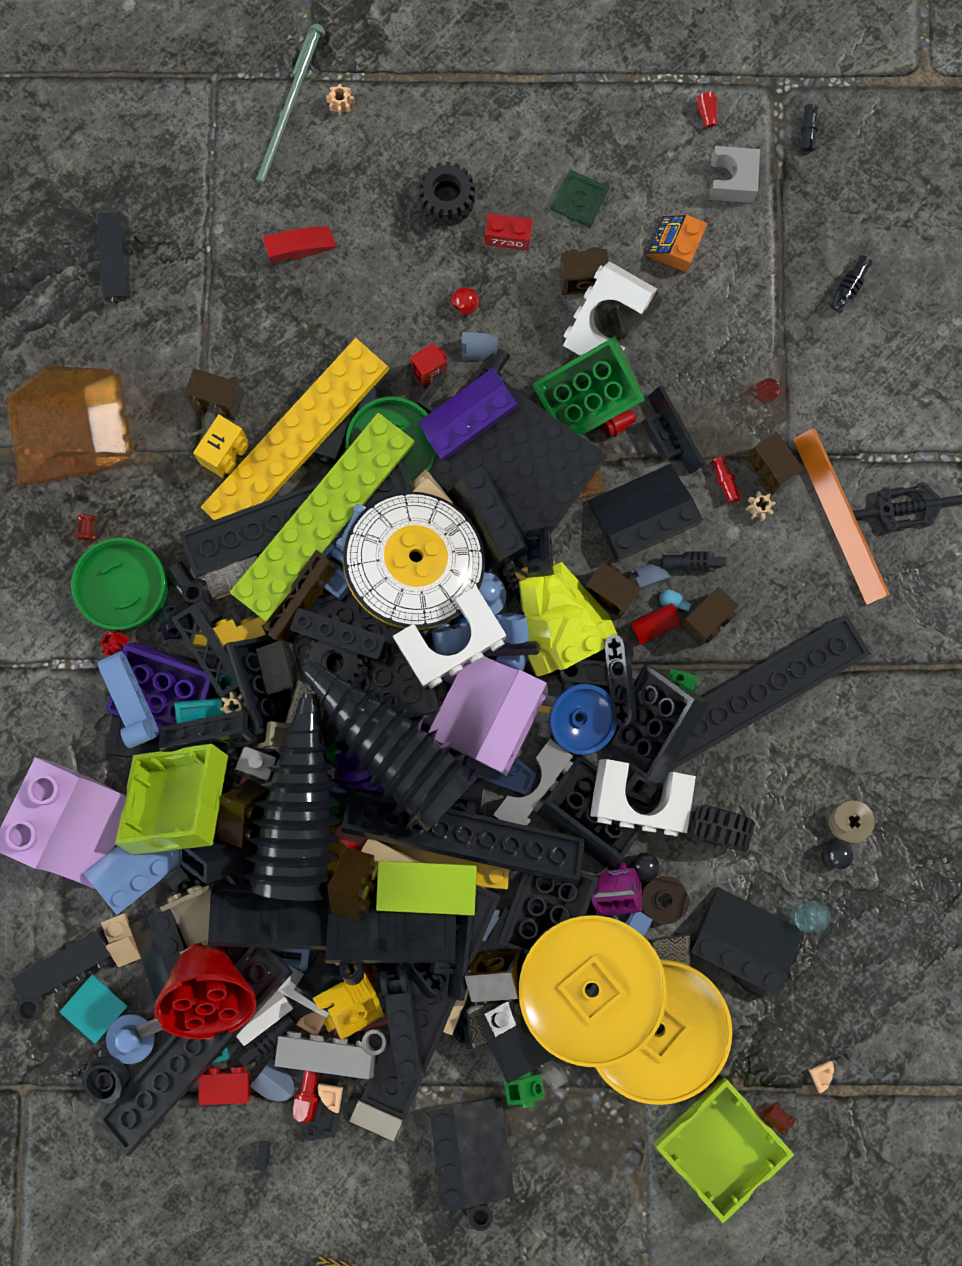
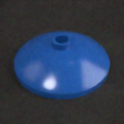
(596, 721)

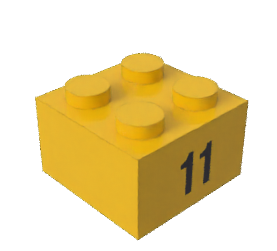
(221, 446)

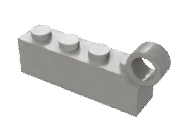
(330, 1056)

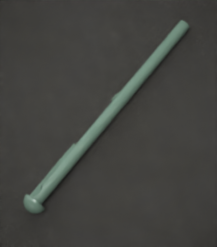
(315, 32)

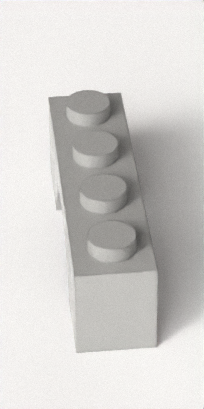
(551, 762)

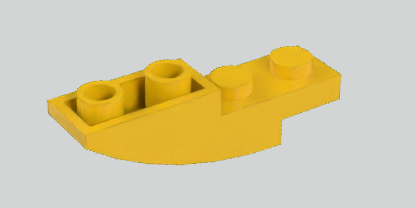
(229, 631)

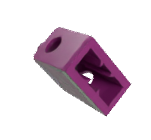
(618, 891)

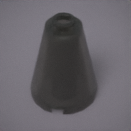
(622, 319)

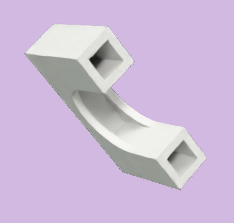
(611, 284)
(430, 666)
(611, 803)

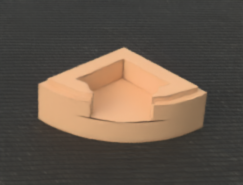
(311, 1022)
(822, 1075)
(330, 1096)

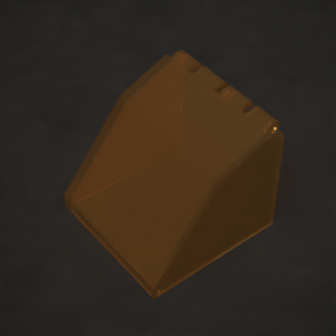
(68, 423)

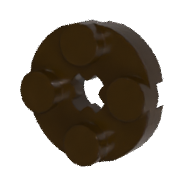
(676, 892)

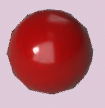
(465, 300)

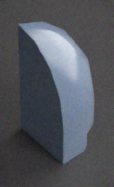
(477, 346)
(649, 575)
(274, 1082)

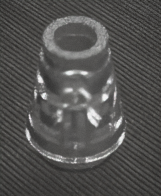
(553, 1074)

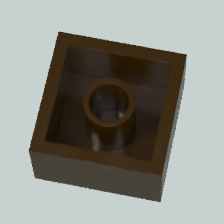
(579, 268)
(214, 394)
(774, 464)
(612, 589)
(709, 615)
(238, 811)
(353, 884)
(495, 975)

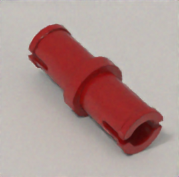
(726, 479)

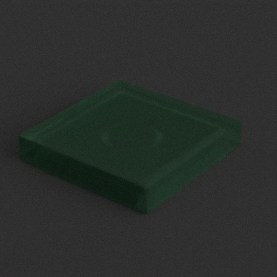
(580, 198)

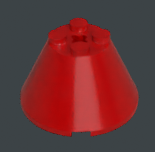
(204, 995)

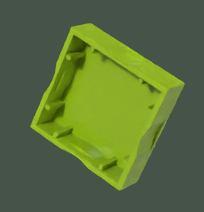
(172, 800)
(723, 1149)

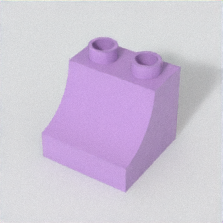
(488, 712)
(61, 821)

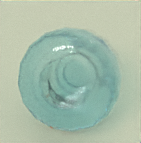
(812, 917)

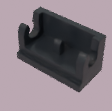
(540, 554)

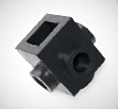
(167, 626)

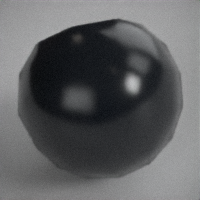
(838, 854)
(646, 866)

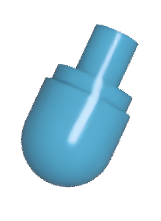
(670, 596)

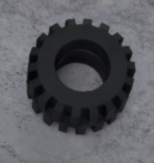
(451, 177)
(722, 828)

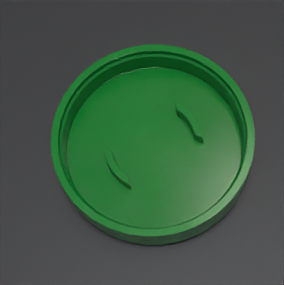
(405, 416)
(119, 584)

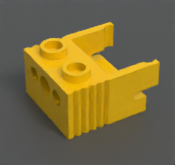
(353, 1007)

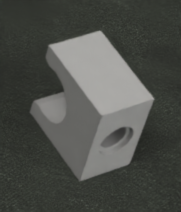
(743, 166)

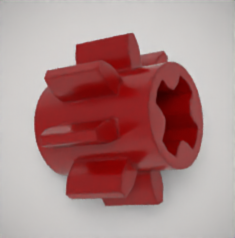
(113, 643)

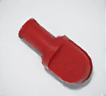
(306, 1098)

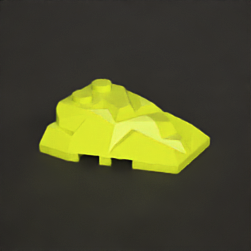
(562, 620)

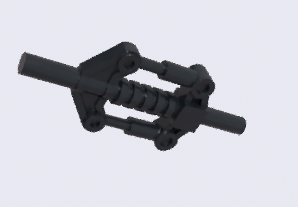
(886, 510)

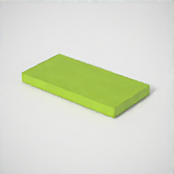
(426, 887)

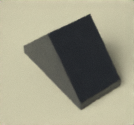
(642, 789)

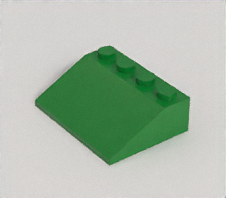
(590, 388)

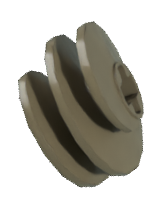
(840, 823)

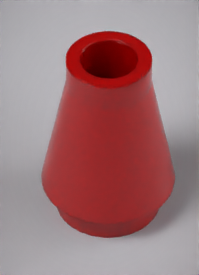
(707, 106)
(618, 423)

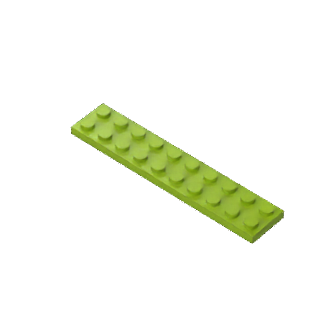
(322, 515)

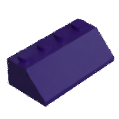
(468, 414)

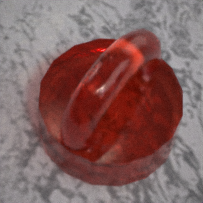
(768, 389)

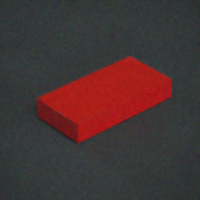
(655, 624)

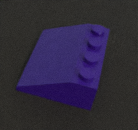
(165, 681)

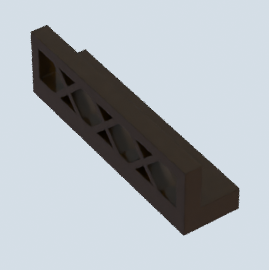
(304, 596)

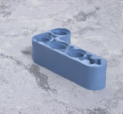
(456, 637)
(128, 700)

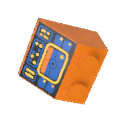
(677, 240)

